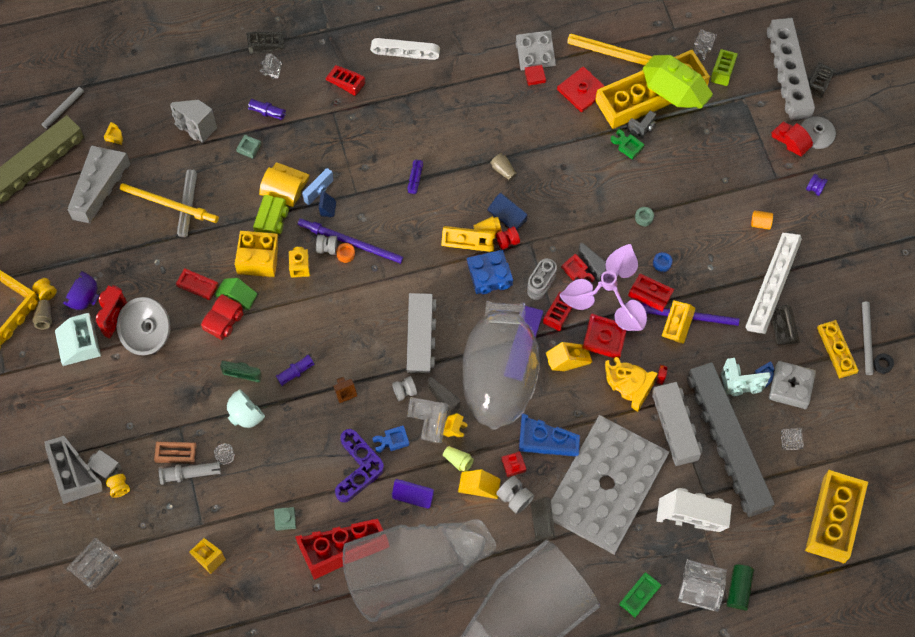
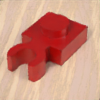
(576, 268)

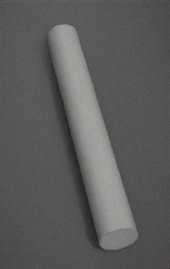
(64, 106)

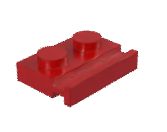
(651, 292)

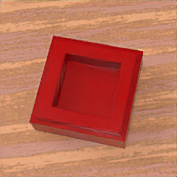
(535, 75)

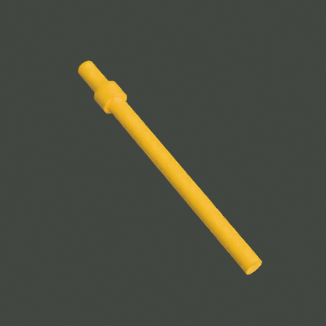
(198, 213)

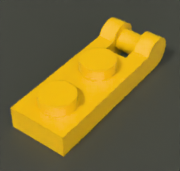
(468, 238)

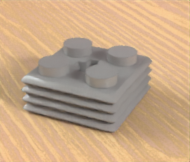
(781, 387)

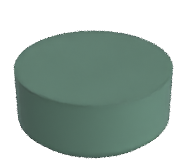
(644, 216)

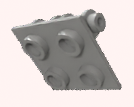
(535, 49)

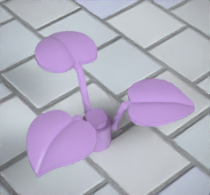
(622, 263)

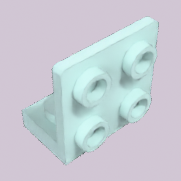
(736, 384)

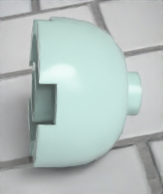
(243, 410)

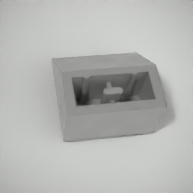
(194, 118)

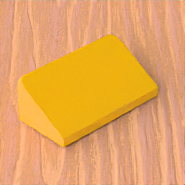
(678, 321)

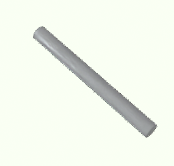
(867, 338)

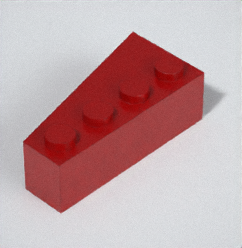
(325, 549)

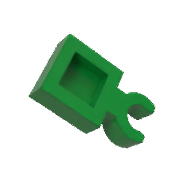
(628, 145)

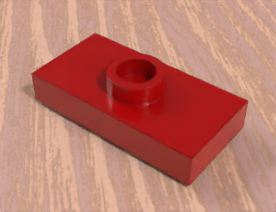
(197, 284)

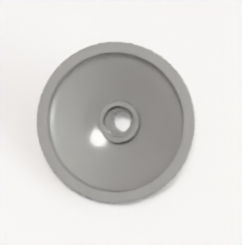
(134, 326)

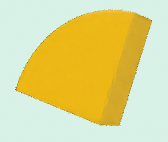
(114, 134)

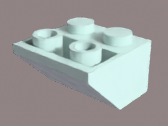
(77, 340)

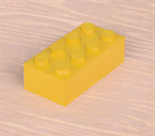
(836, 516)

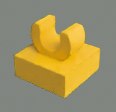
(453, 425)

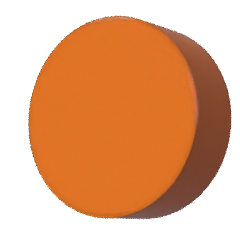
(345, 252)

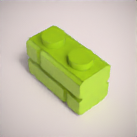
(271, 215)

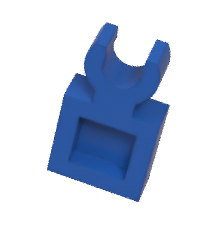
(394, 438)

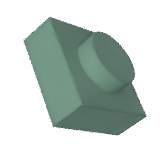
(285, 518)

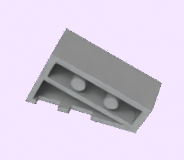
(70, 472)

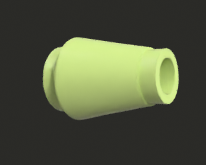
(458, 458)

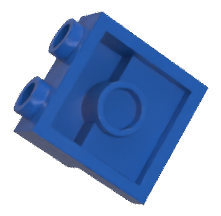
(489, 272)

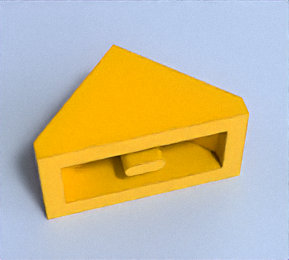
(479, 483)
(208, 555)

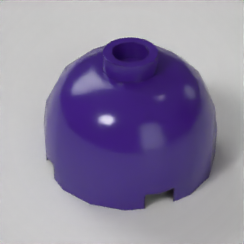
(82, 292)

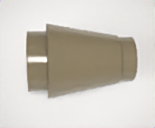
(503, 166)
(42, 317)

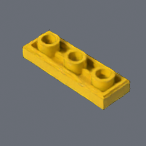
(841, 359)

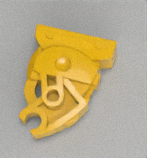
(630, 381)

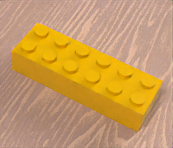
(633, 98)

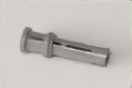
(179, 473)

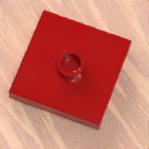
(580, 89)
(604, 337)

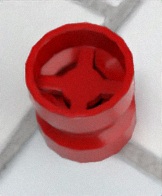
(508, 238)

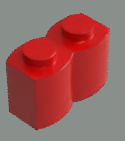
(222, 317)

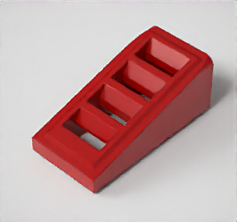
(347, 86)
(552, 322)

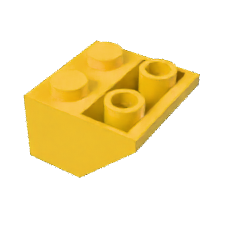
(257, 254)

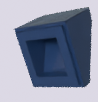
(327, 205)

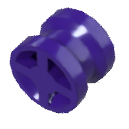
(816, 184)

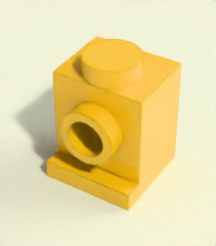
(299, 262)

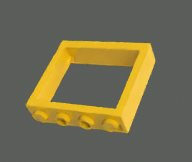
(19, 315)

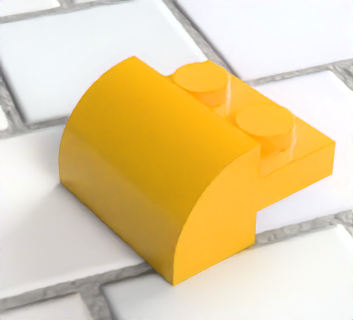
(283, 183)

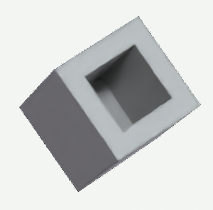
(103, 465)

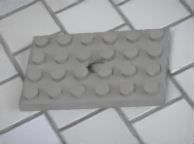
(600, 513)

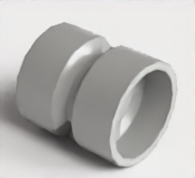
(517, 496)

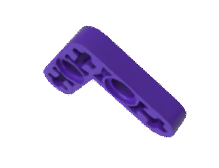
(365, 463)

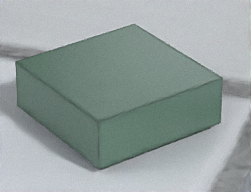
(248, 146)

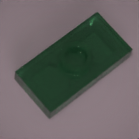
(241, 370)

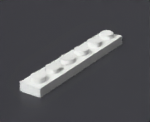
(773, 283)

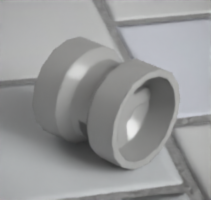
(326, 244)
(408, 386)

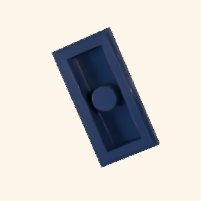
(507, 212)

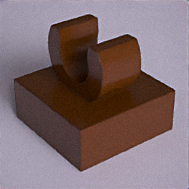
(344, 390)

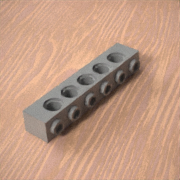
(796, 74)

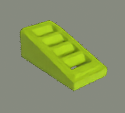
(723, 68)

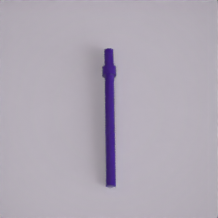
(318, 228)
(697, 316)

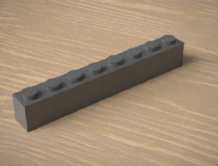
(730, 440)

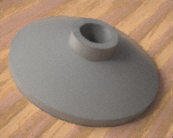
(822, 138)

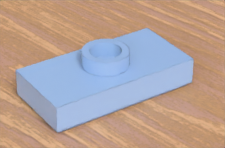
(317, 186)

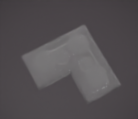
(433, 415)

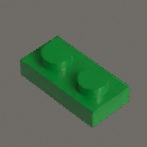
(640, 594)

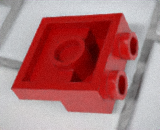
(112, 302)

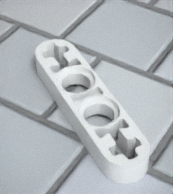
(405, 48)

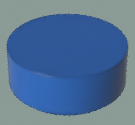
(662, 262)

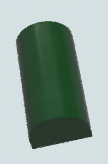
(740, 587)

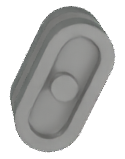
(541, 279)

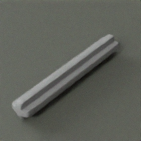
(187, 199)

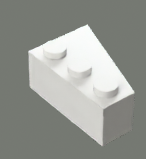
(694, 509)

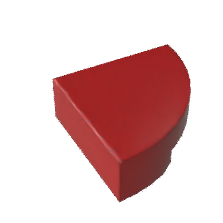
(661, 374)

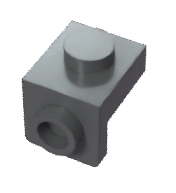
(642, 128)

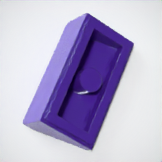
(412, 493)

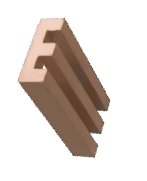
(187, 460)

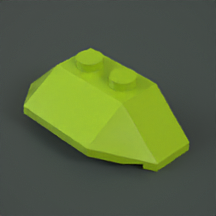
(676, 82)

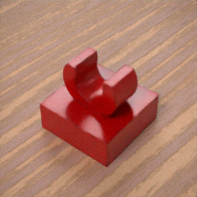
(513, 464)

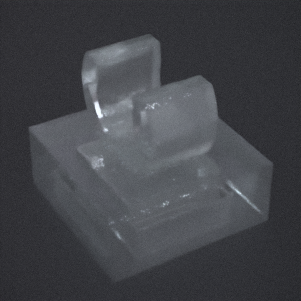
(271, 66)
(792, 439)

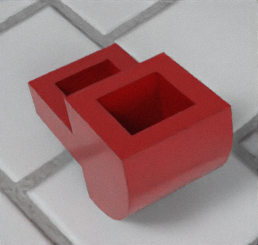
(794, 137)

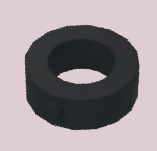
(886, 357)

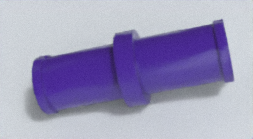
(267, 109)
(295, 370)

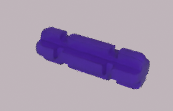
(415, 176)

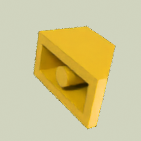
(568, 356)

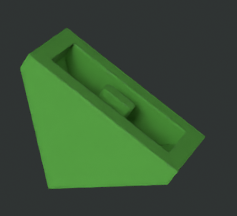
(237, 291)

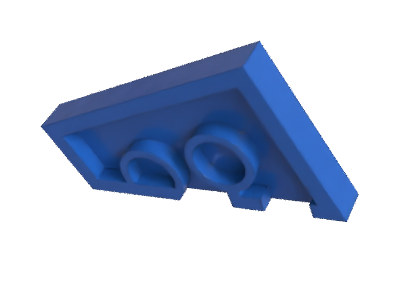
(542, 438)

